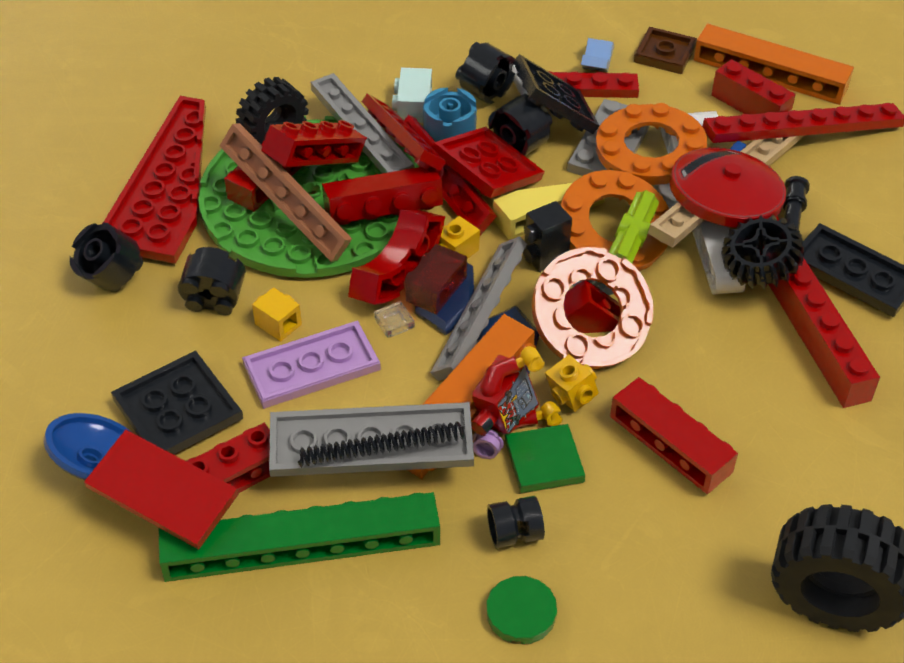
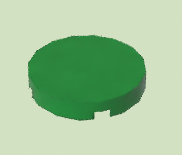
(521, 609)

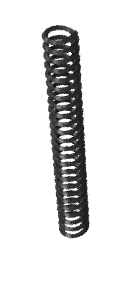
(320, 453)

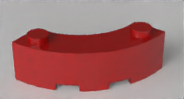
(384, 275)

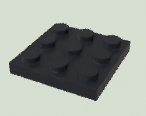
(555, 94)
(177, 404)

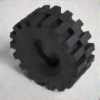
(276, 95)

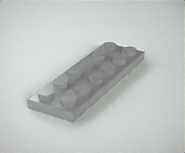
(309, 427)

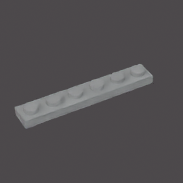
(346, 107)
(479, 307)

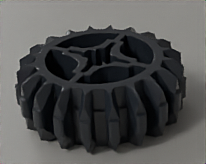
(780, 257)

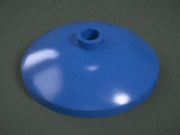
(80, 441)

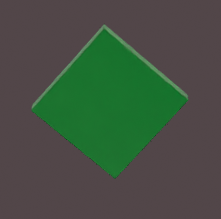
(544, 458)

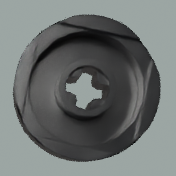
(486, 72)
(521, 124)
(105, 256)
(211, 281)

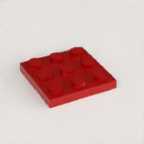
(488, 162)

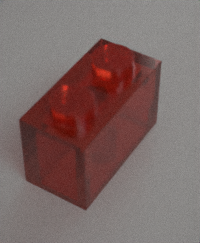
(435, 278)

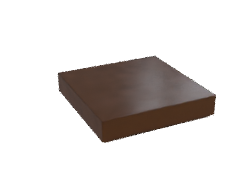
(665, 50)

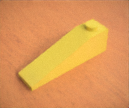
(512, 208)

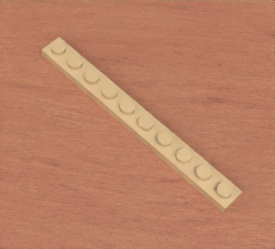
(679, 222)

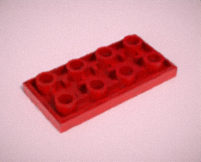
(162, 488)

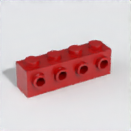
(313, 143)
(382, 194)
(673, 435)
(240, 460)

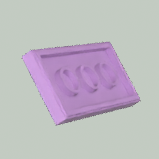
(311, 364)

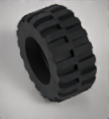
(841, 568)

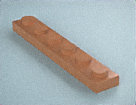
(285, 192)

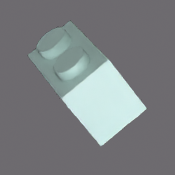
(411, 90)

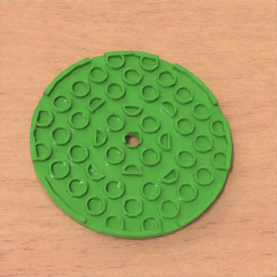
(271, 240)

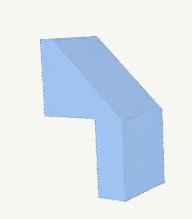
(597, 55)

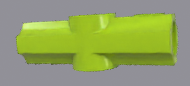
(634, 226)

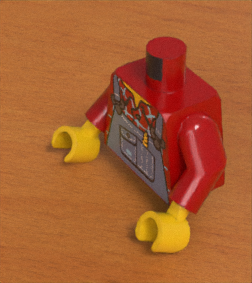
(507, 397)

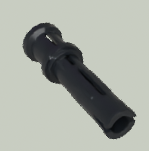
(795, 199)

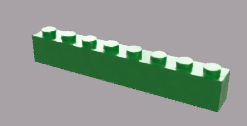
(304, 537)

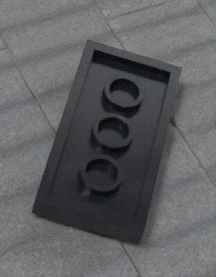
(855, 269)

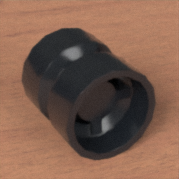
(515, 521)

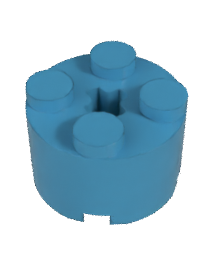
(449, 113)

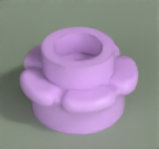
(488, 445)

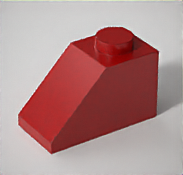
(590, 309)

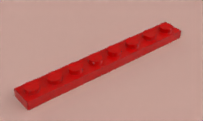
(802, 122)

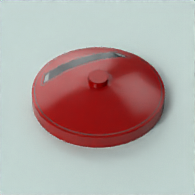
(726, 186)

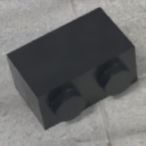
(546, 234)

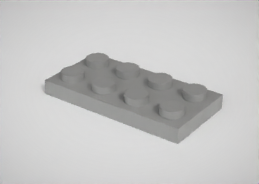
(585, 156)

